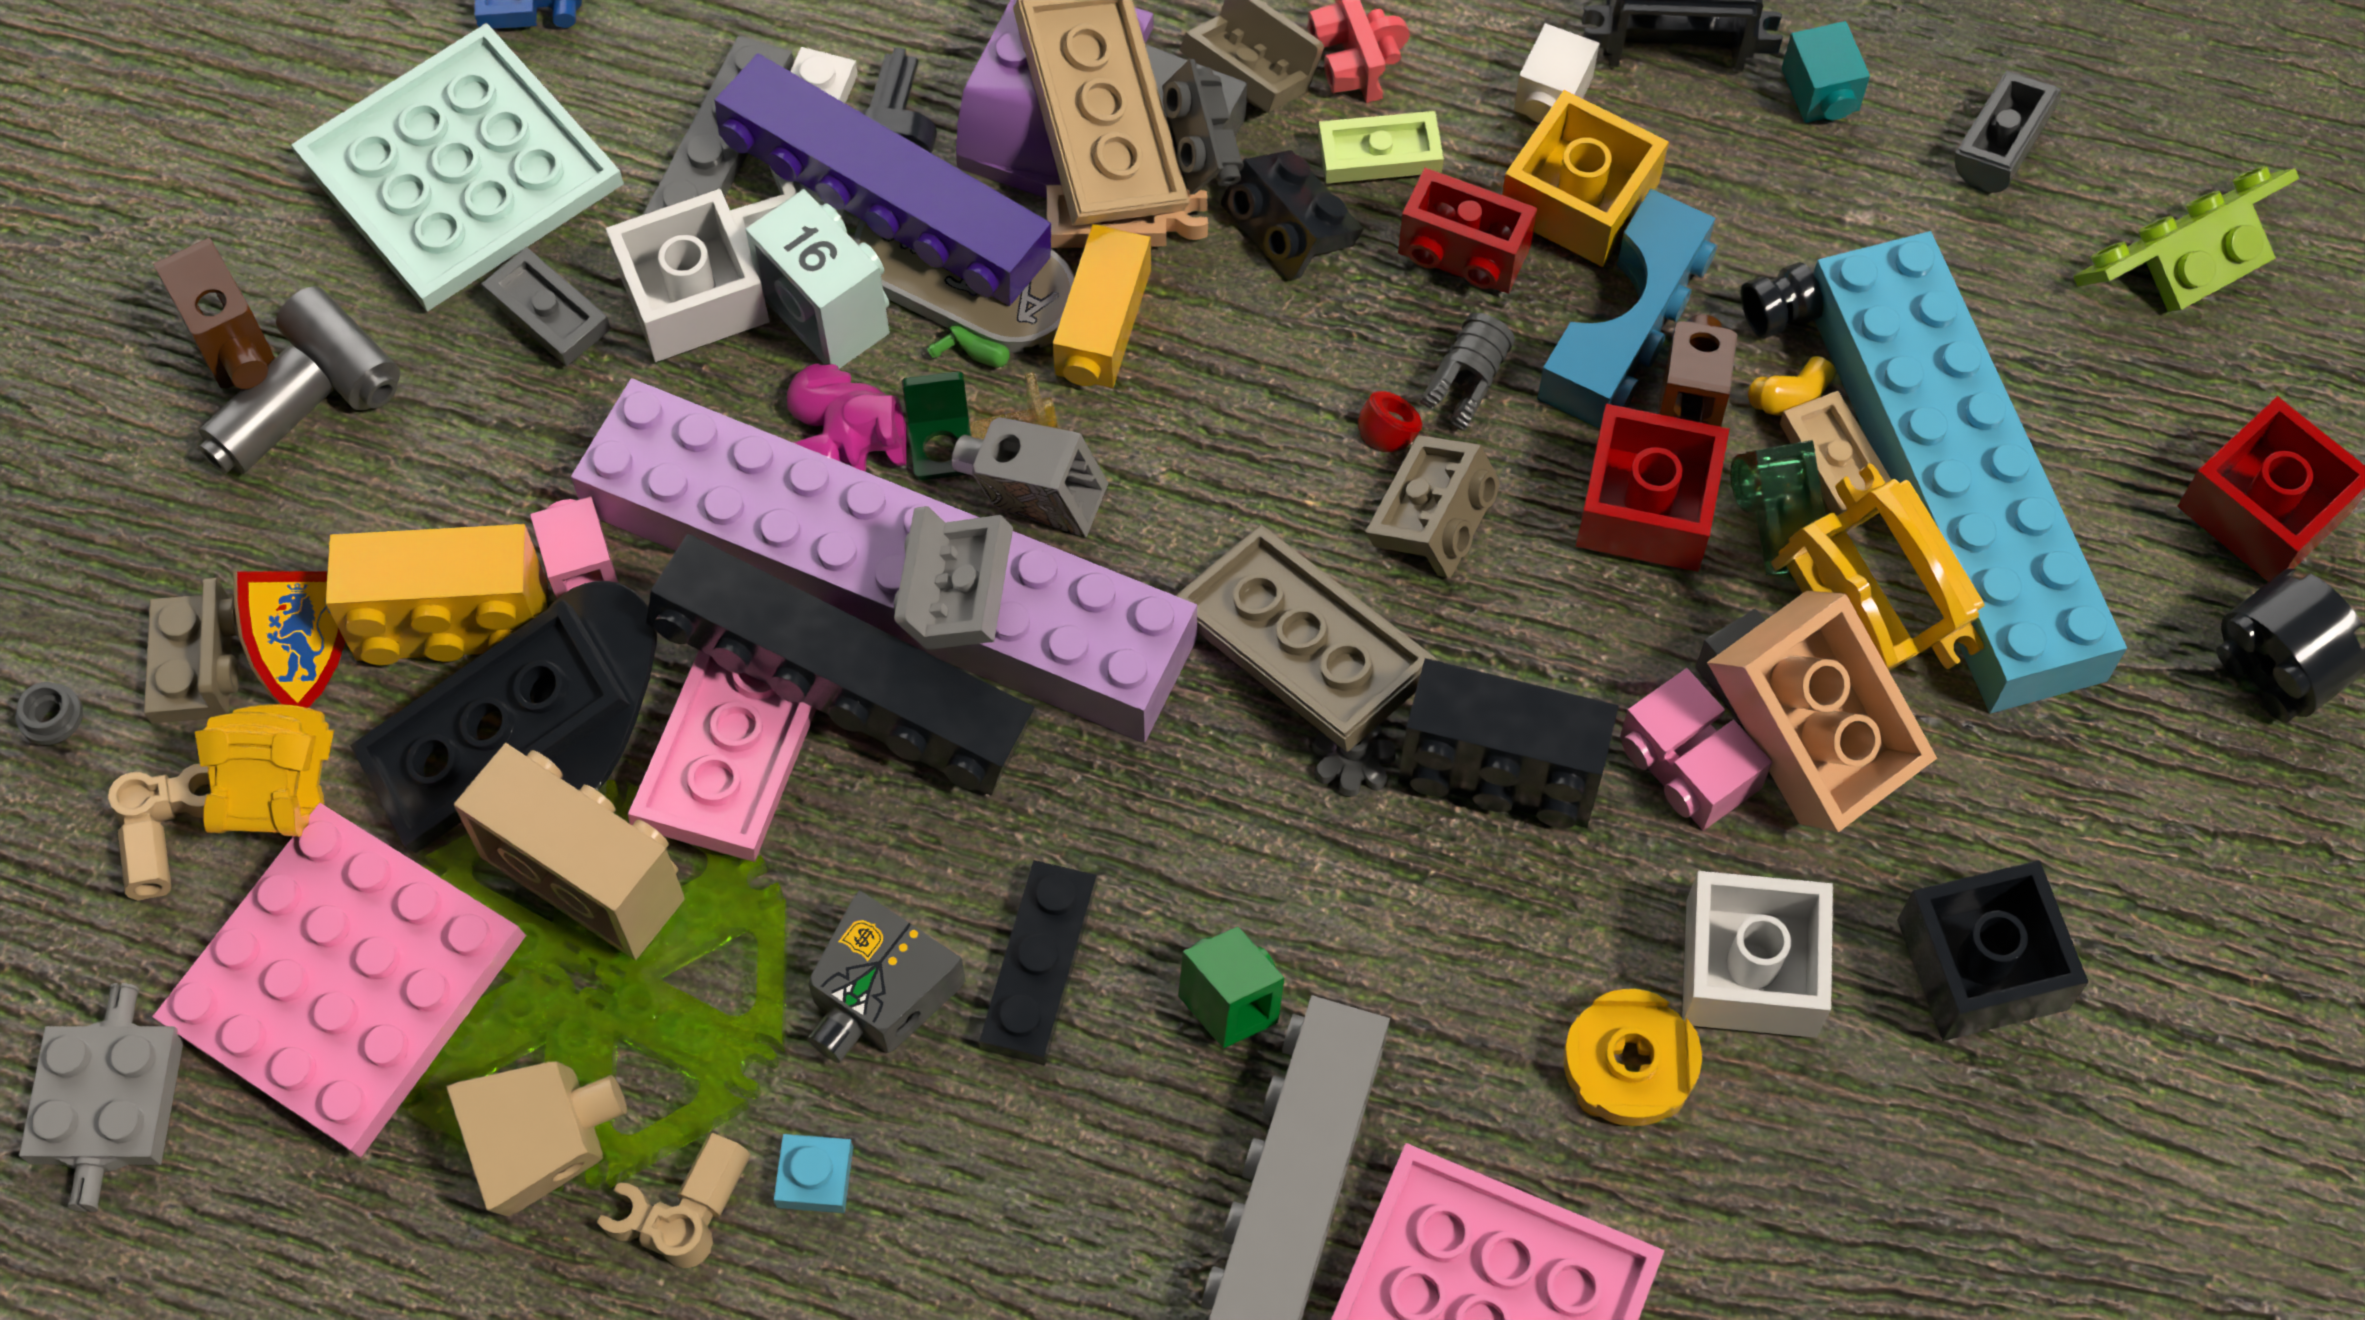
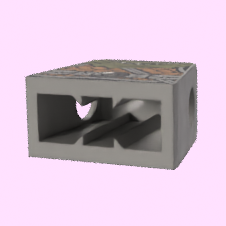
(1035, 473)

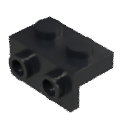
(1289, 211)

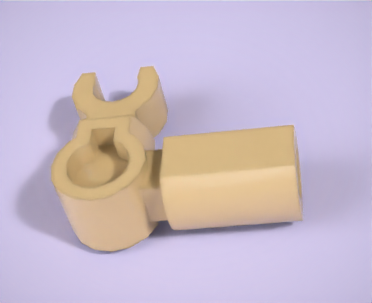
(140, 807)
(683, 1230)

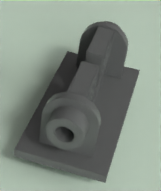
(1195, 103)

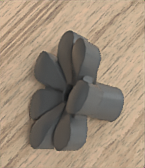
(1356, 765)

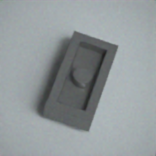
(546, 306)

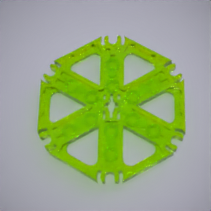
(640, 1012)

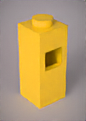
(1102, 306)

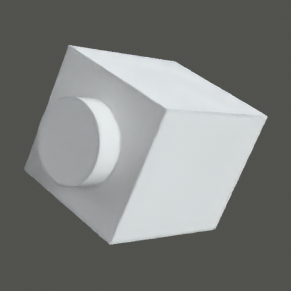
(1554, 65)

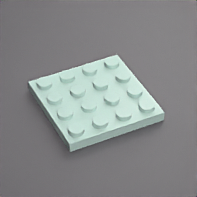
(457, 166)

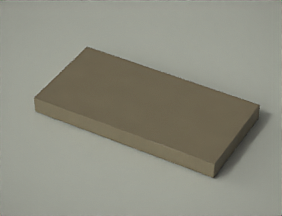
(1305, 637)

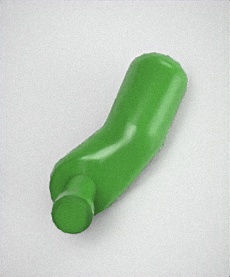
(977, 348)

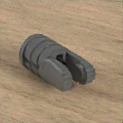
(1470, 365)

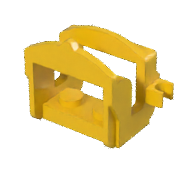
(1827, 561)

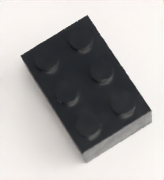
(1506, 744)

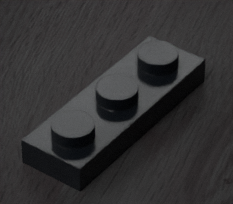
(1038, 963)

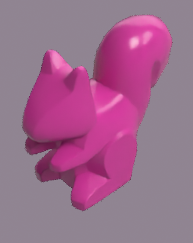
(853, 415)

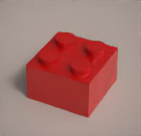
(1653, 487)
(2275, 490)

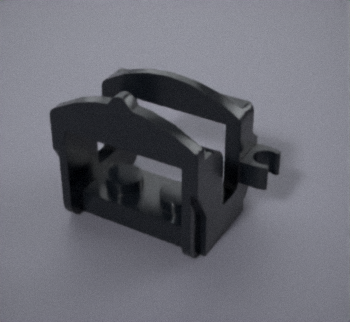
(1684, 22)

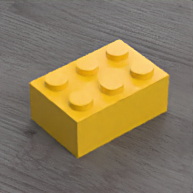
(433, 590)

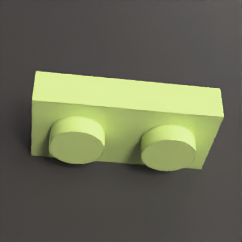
(1380, 146)

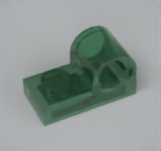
(1782, 490)

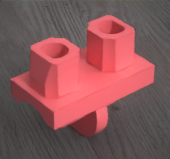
(1367, 45)

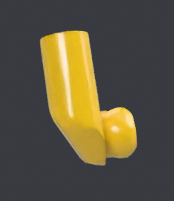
(1786, 392)

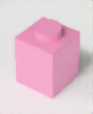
(572, 545)

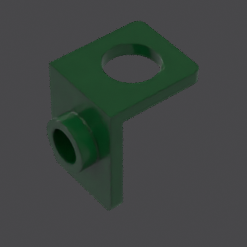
(934, 408)

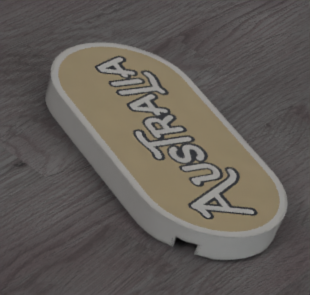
(951, 302)

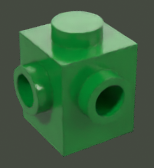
(1231, 986)

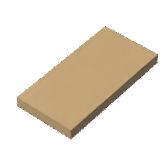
(1101, 109)

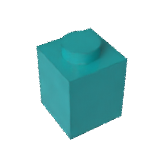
(1825, 72)

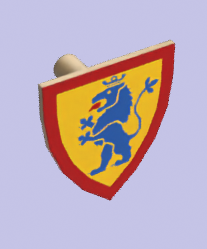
(287, 632)

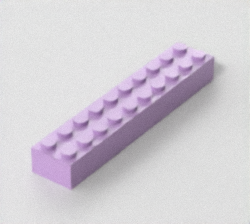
(840, 534)

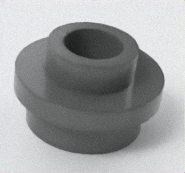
(40, 700)

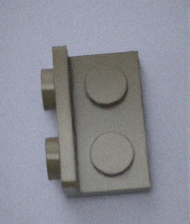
(1436, 502)
(191, 656)

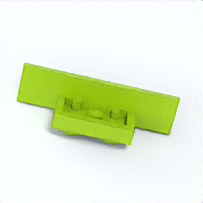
(2201, 250)

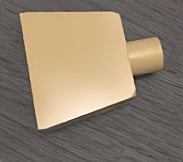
(532, 1130)

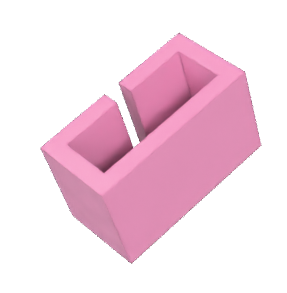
(1699, 767)

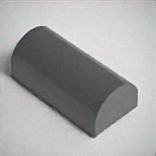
(2005, 132)

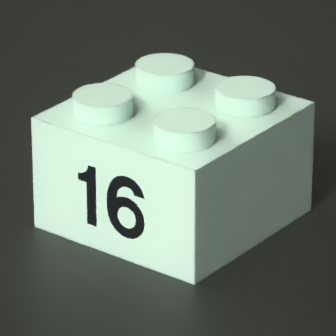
(819, 278)

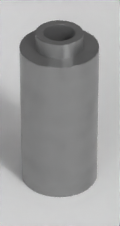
(339, 348)
(265, 413)

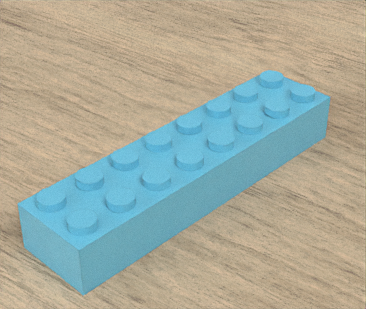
(1953, 433)

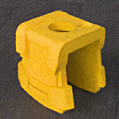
(264, 768)

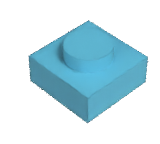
(813, 1173)

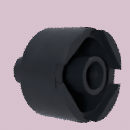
(2293, 644)

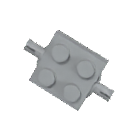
(102, 1096)

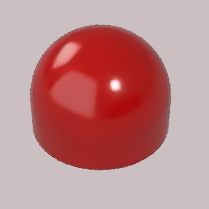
(1382, 429)

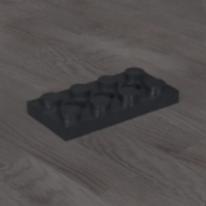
(451, 711)

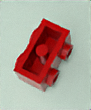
(1466, 231)

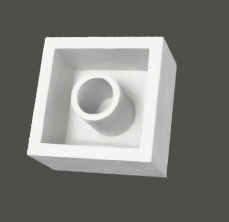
(688, 275)
(1758, 954)

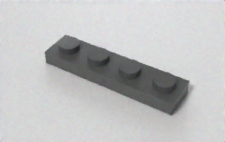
(703, 158)

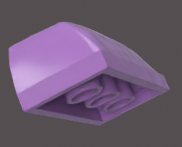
(1001, 118)

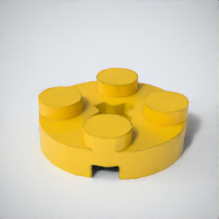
(1606, 1086)

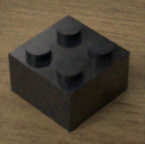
(1991, 950)

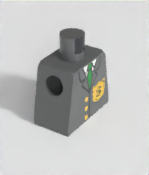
(878, 980)

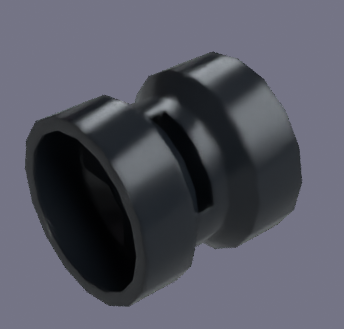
(1781, 300)

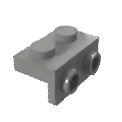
(952, 579)

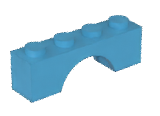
(1598, 360)

